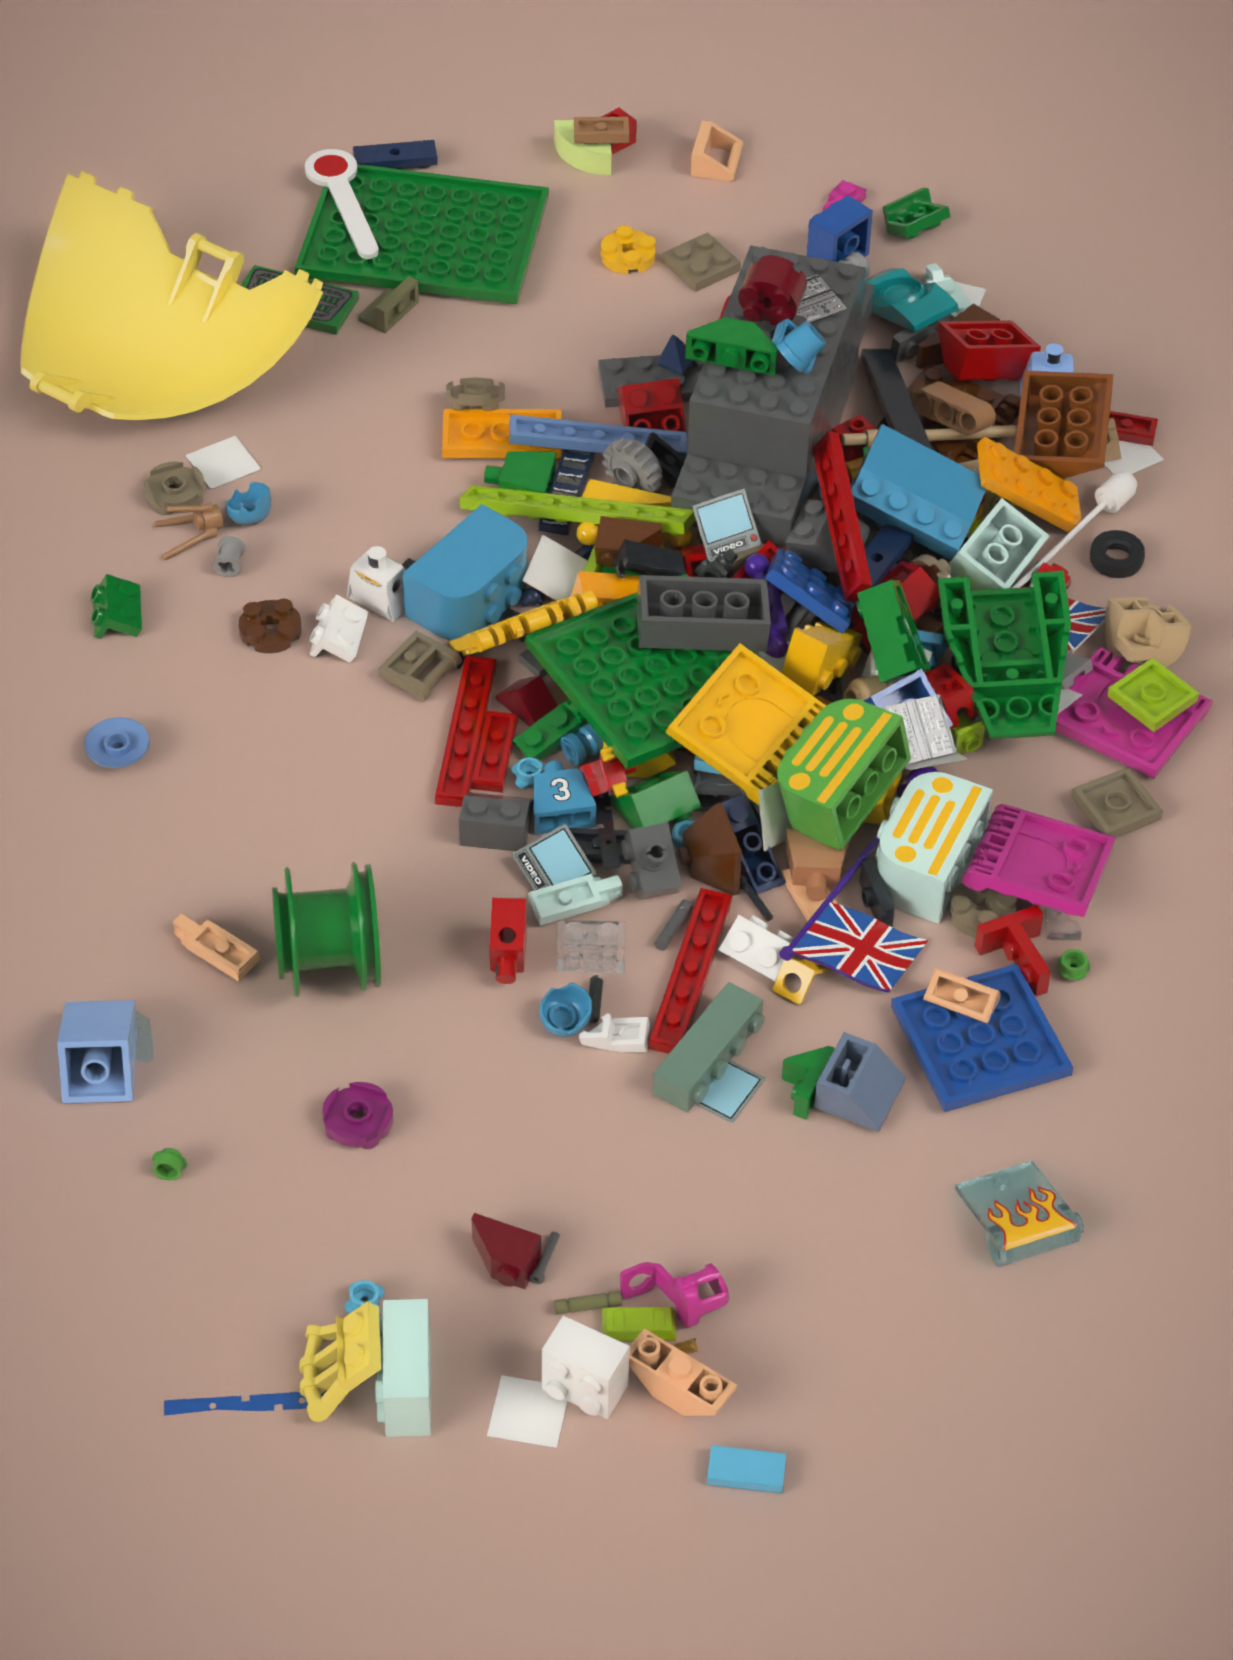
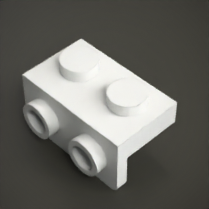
(338, 629)
(755, 946)

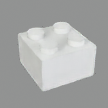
(585, 1367)

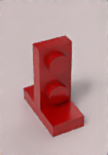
(1014, 935)

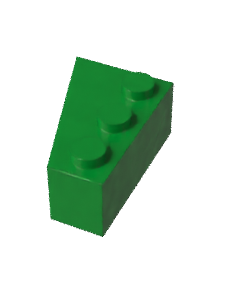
(891, 632)

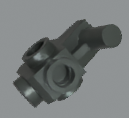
(718, 567)

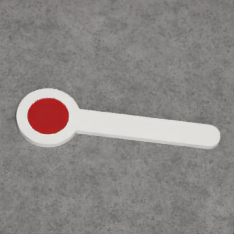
(335, 170)

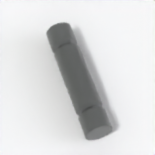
(673, 925)

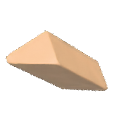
(962, 995)

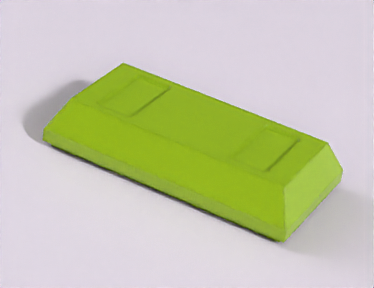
(628, 1322)

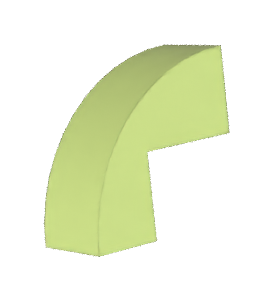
(590, 158)

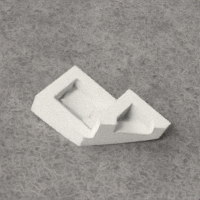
(619, 1034)

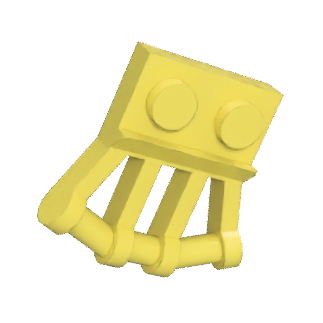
(357, 1358)

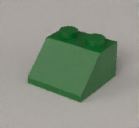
(657, 800)

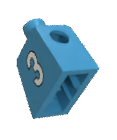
(562, 799)

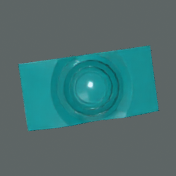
(908, 301)

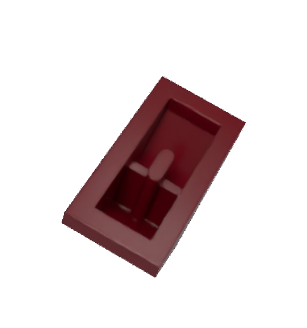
(528, 699)

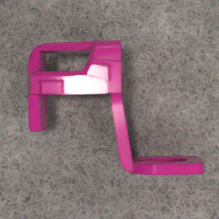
(681, 1291)

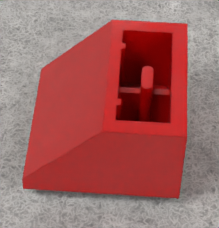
(652, 405)

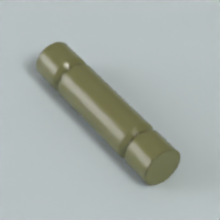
(588, 1302)

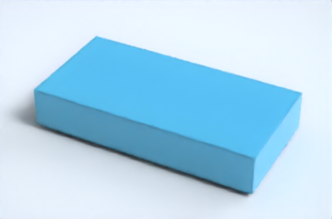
(746, 1469)

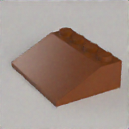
(1064, 420)

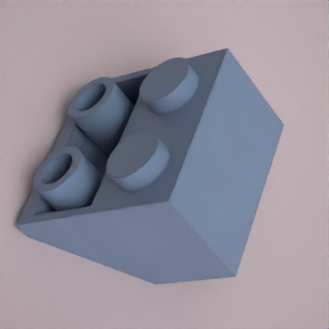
(859, 1083)

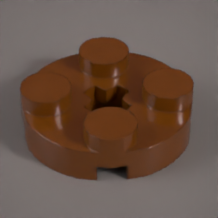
(277, 612)

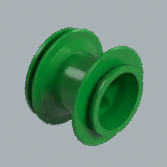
(328, 929)

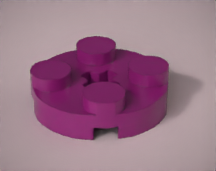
(363, 1131)

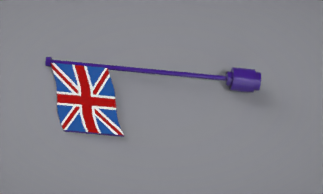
(853, 940)

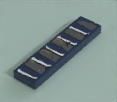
(568, 481)

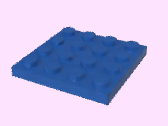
(981, 1060)

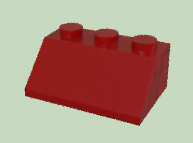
(985, 349)
(919, 591)

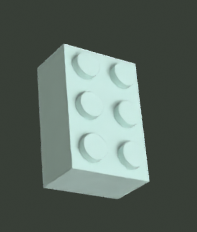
(998, 549)
(404, 1376)

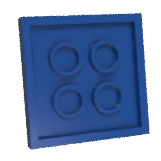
(810, 589)

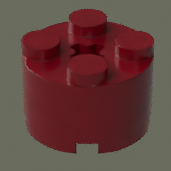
(772, 290)

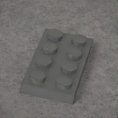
(641, 369)

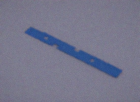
(259, 1402)

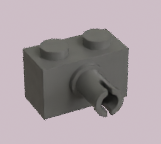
(652, 861)

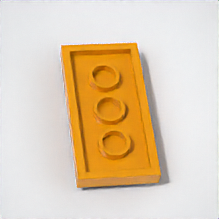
(486, 432)
(1028, 485)

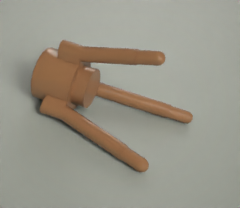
(205, 517)

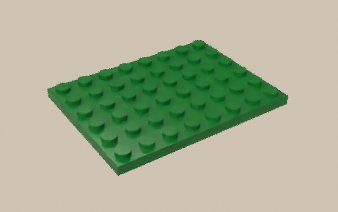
(437, 228)

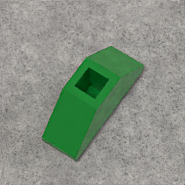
(732, 345)

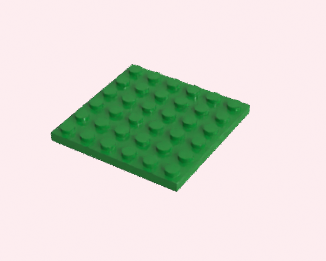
(616, 685)

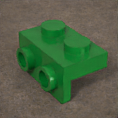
(913, 214)
(116, 606)

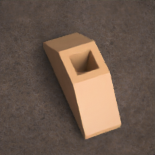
(677, 1377)

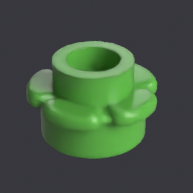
(1070, 959)
(168, 1164)

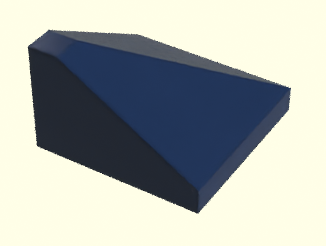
(674, 356)

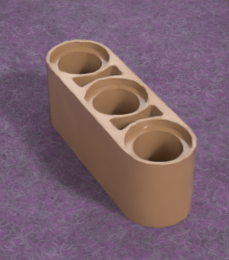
(953, 408)

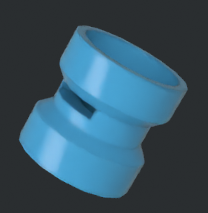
(582, 744)

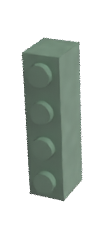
(708, 1047)

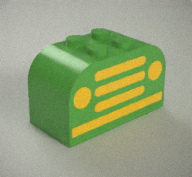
(841, 769)

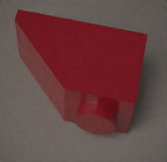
(506, 1250)

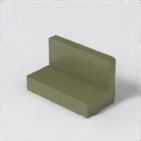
(391, 306)

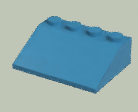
(917, 491)

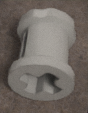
(229, 554)

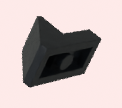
(669, 458)

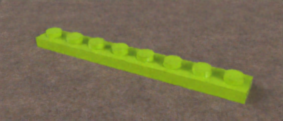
(575, 509)

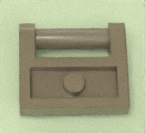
(413, 658)

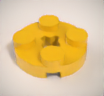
(639, 248)

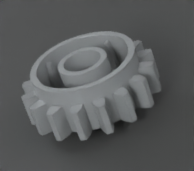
(632, 465)

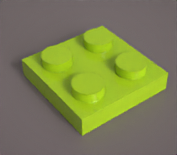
(1153, 694)

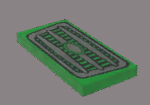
(332, 307)

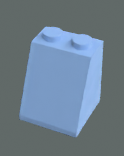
(97, 1051)

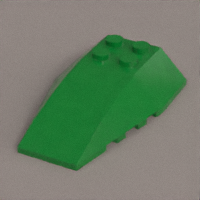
(1010, 650)

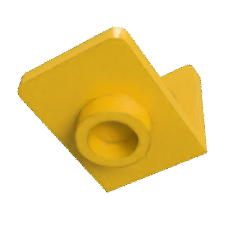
(805, 970)

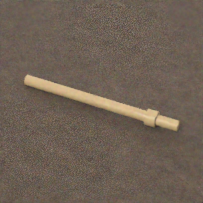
(933, 435)

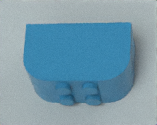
(468, 576)

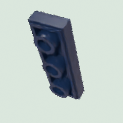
(397, 154)
(886, 551)

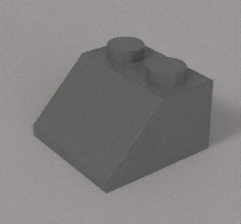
(812, 538)
(495, 821)

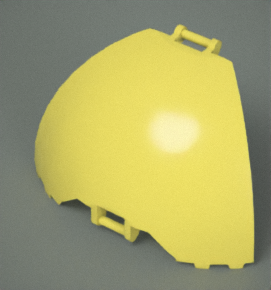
(140, 329)

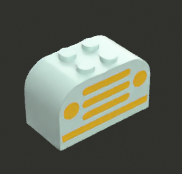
(931, 841)

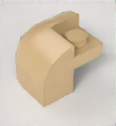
(1145, 630)

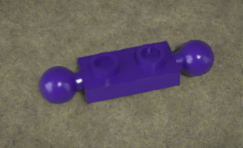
(757, 567)

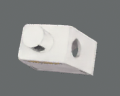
(377, 583)

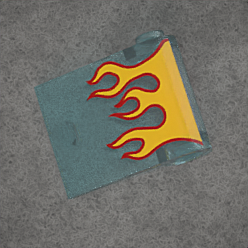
(1020, 1213)

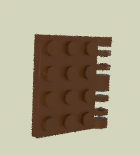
(965, 450)

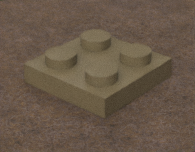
(701, 262)
(1117, 803)

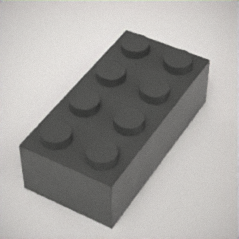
(702, 613)

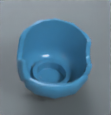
(249, 506)
(565, 1010)

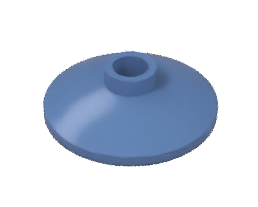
(117, 742)

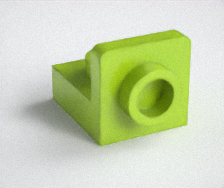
(967, 735)

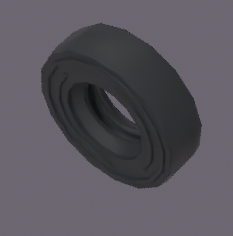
(1117, 567)

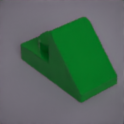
(803, 1072)

